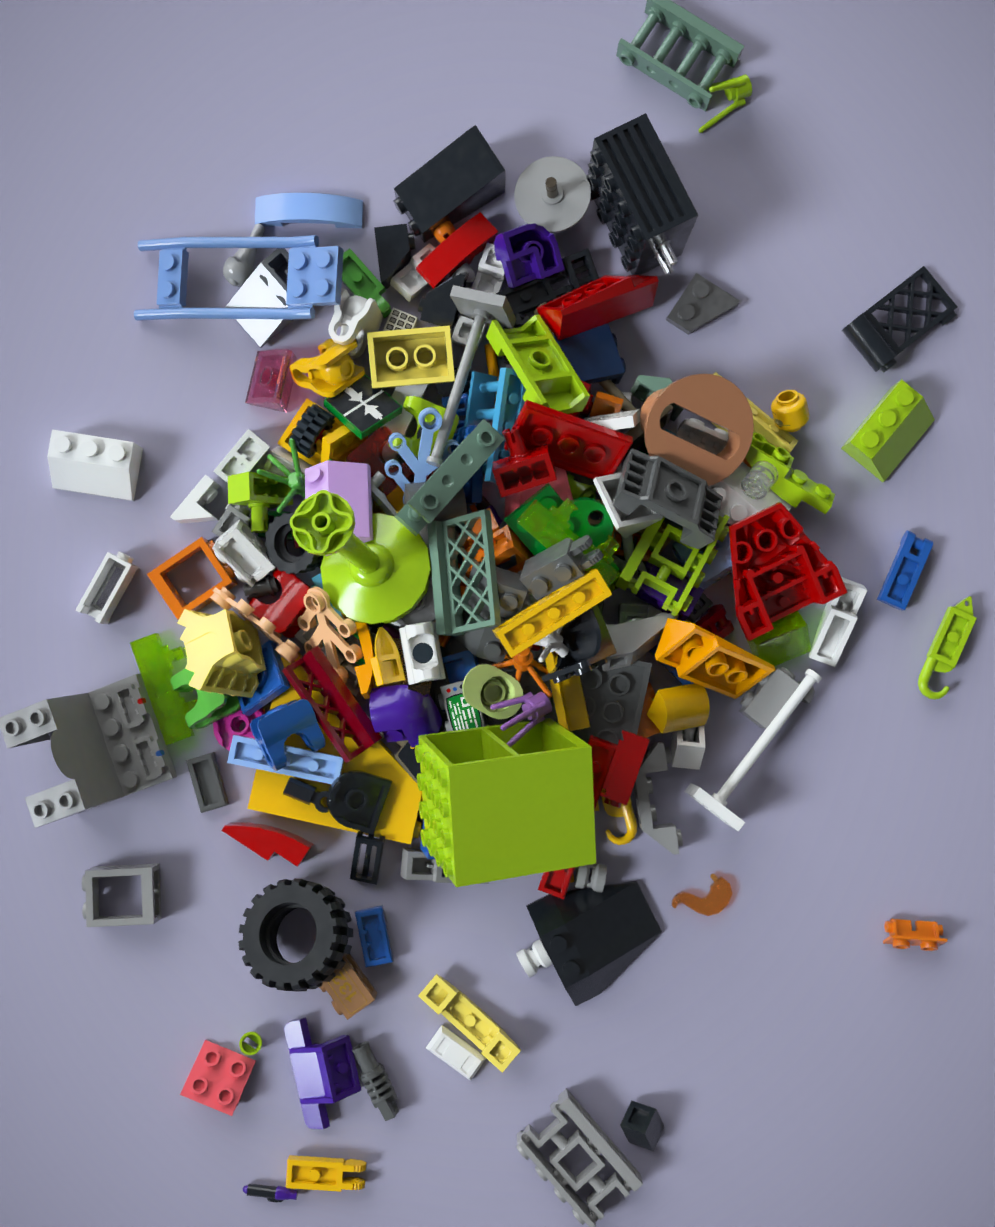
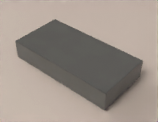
(207, 782)

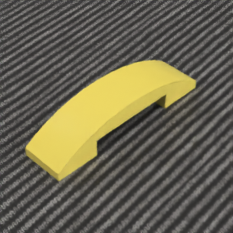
(471, 1021)

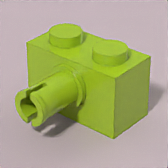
(258, 494)

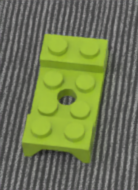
(540, 365)

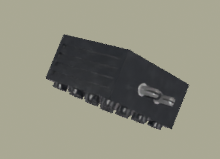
(640, 197)

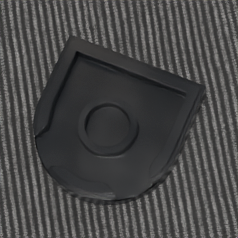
(358, 799)

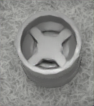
(596, 878)

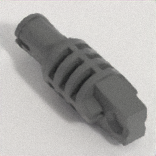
(376, 1081)

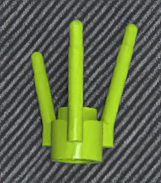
(736, 90)

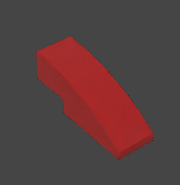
(457, 250)
(268, 840)

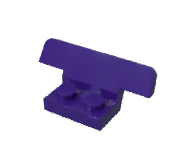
(321, 1072)

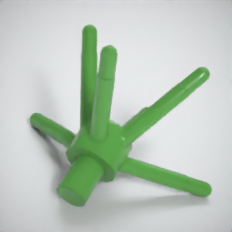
(295, 480)

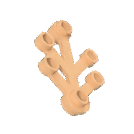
(225, 600)
(318, 603)

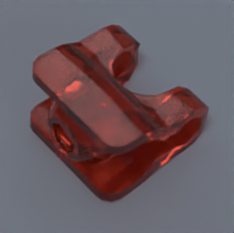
(371, 453)

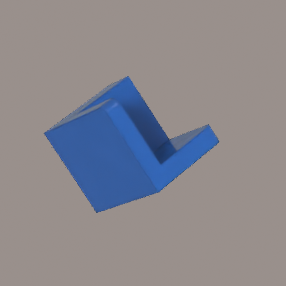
(459, 665)

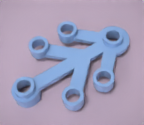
(417, 465)

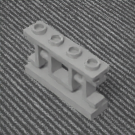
(595, 1144)

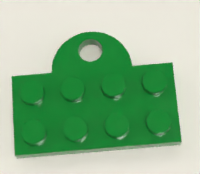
(578, 519)

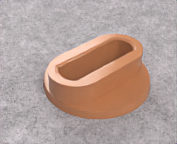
(713, 400)

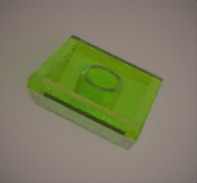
(784, 642)

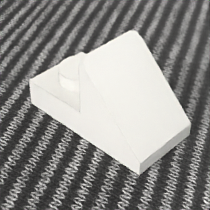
(192, 508)

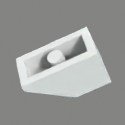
(688, 747)

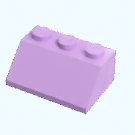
(350, 482)

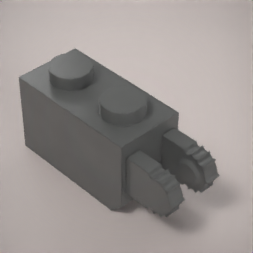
(558, 566)

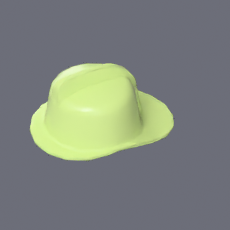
(488, 686)

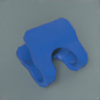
(282, 721)

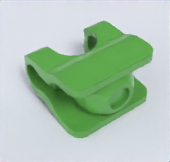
(209, 706)

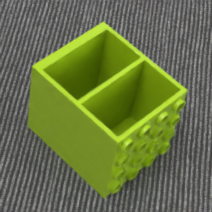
(503, 807)

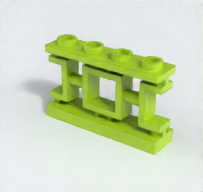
(654, 541)

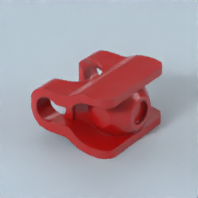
(287, 608)

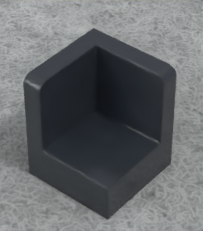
(642, 1125)

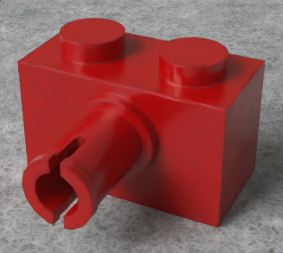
(523, 467)

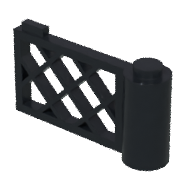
(876, 343)

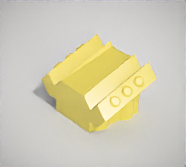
(222, 652)

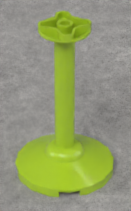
(368, 579)

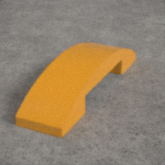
(365, 672)

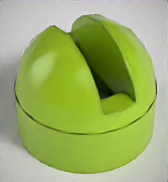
(246, 1048)

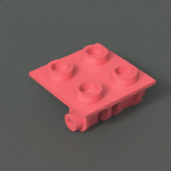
(218, 1078)

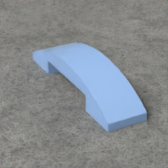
(309, 208)

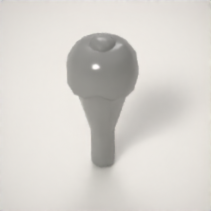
(240, 266)

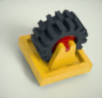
(307, 430)

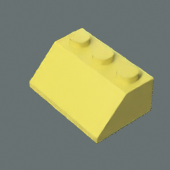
(410, 357)

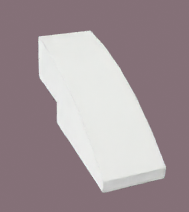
(837, 624)

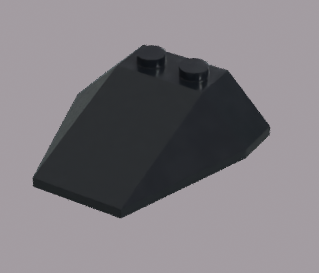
(593, 934)

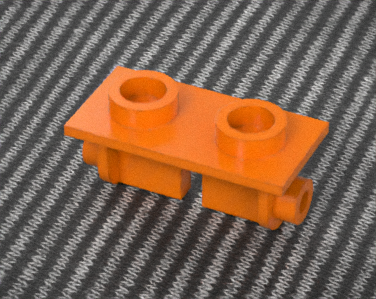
(925, 936)

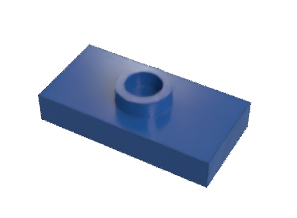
(374, 936)

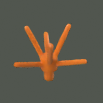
(524, 662)

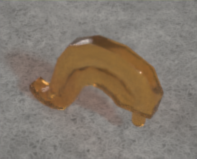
(712, 903)

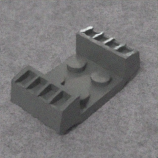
(670, 493)

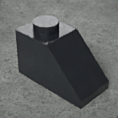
(393, 250)
(438, 306)

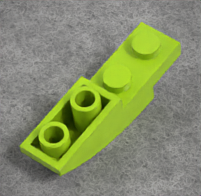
(791, 484)

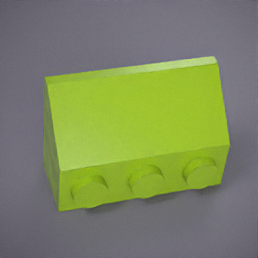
(890, 430)

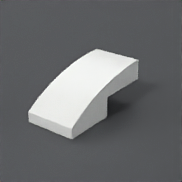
(408, 280)

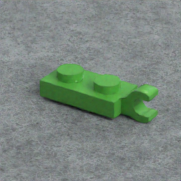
(363, 282)

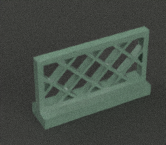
(447, 575)

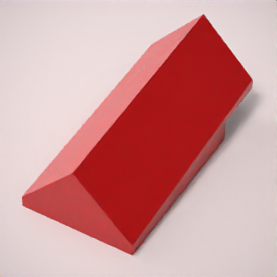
(598, 303)

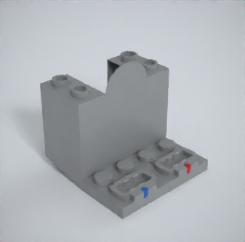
(99, 740)

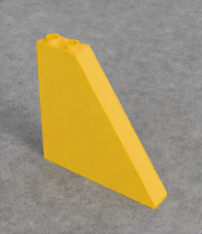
(401, 807)

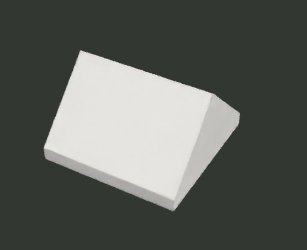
(624, 524)

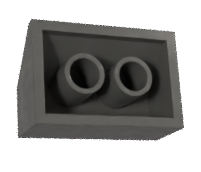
(511, 595)

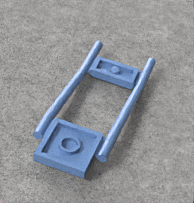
(311, 280)

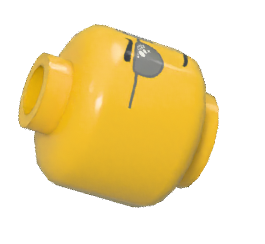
(790, 411)

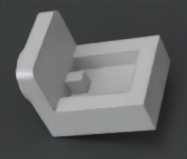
(230, 517)

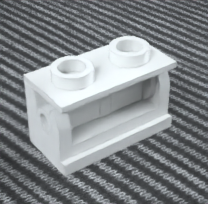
(243, 553)

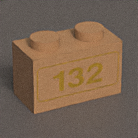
(349, 989)

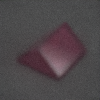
(271, 380)

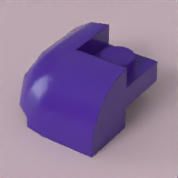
(527, 254)
(403, 713)

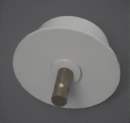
(552, 193)

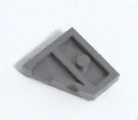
(700, 305)

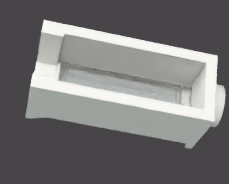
(107, 587)

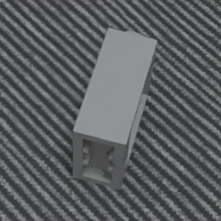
(150, 895)

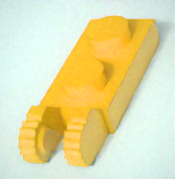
(323, 1173)

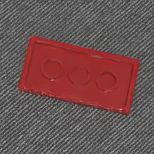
(572, 442)

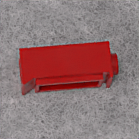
(624, 769)

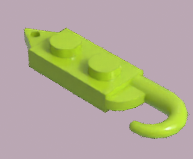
(947, 645)

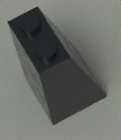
(451, 184)

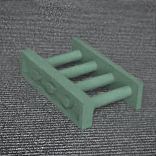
(695, 30)
(450, 477)

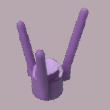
(535, 708)

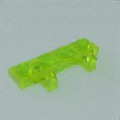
(552, 526)
(156, 671)

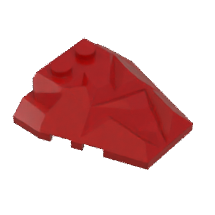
(777, 570)

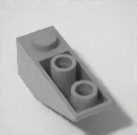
(635, 639)

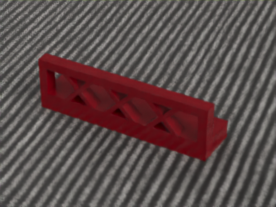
(339, 699)

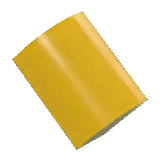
(679, 708)

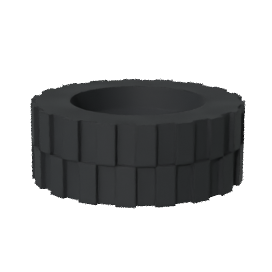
(278, 552)

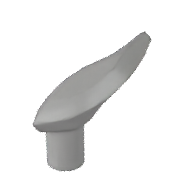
(378, 496)

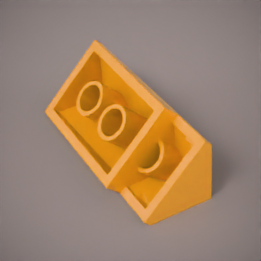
(710, 659)

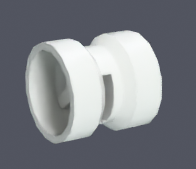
(534, 958)

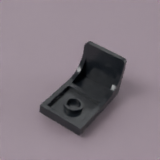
(587, 644)

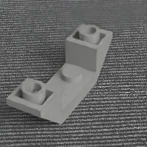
(665, 834)

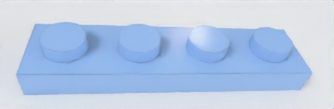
(300, 761)

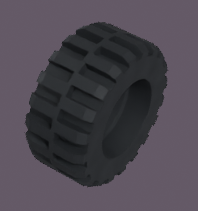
(262, 928)

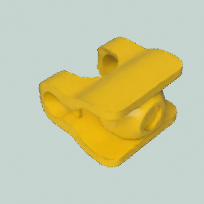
(329, 371)

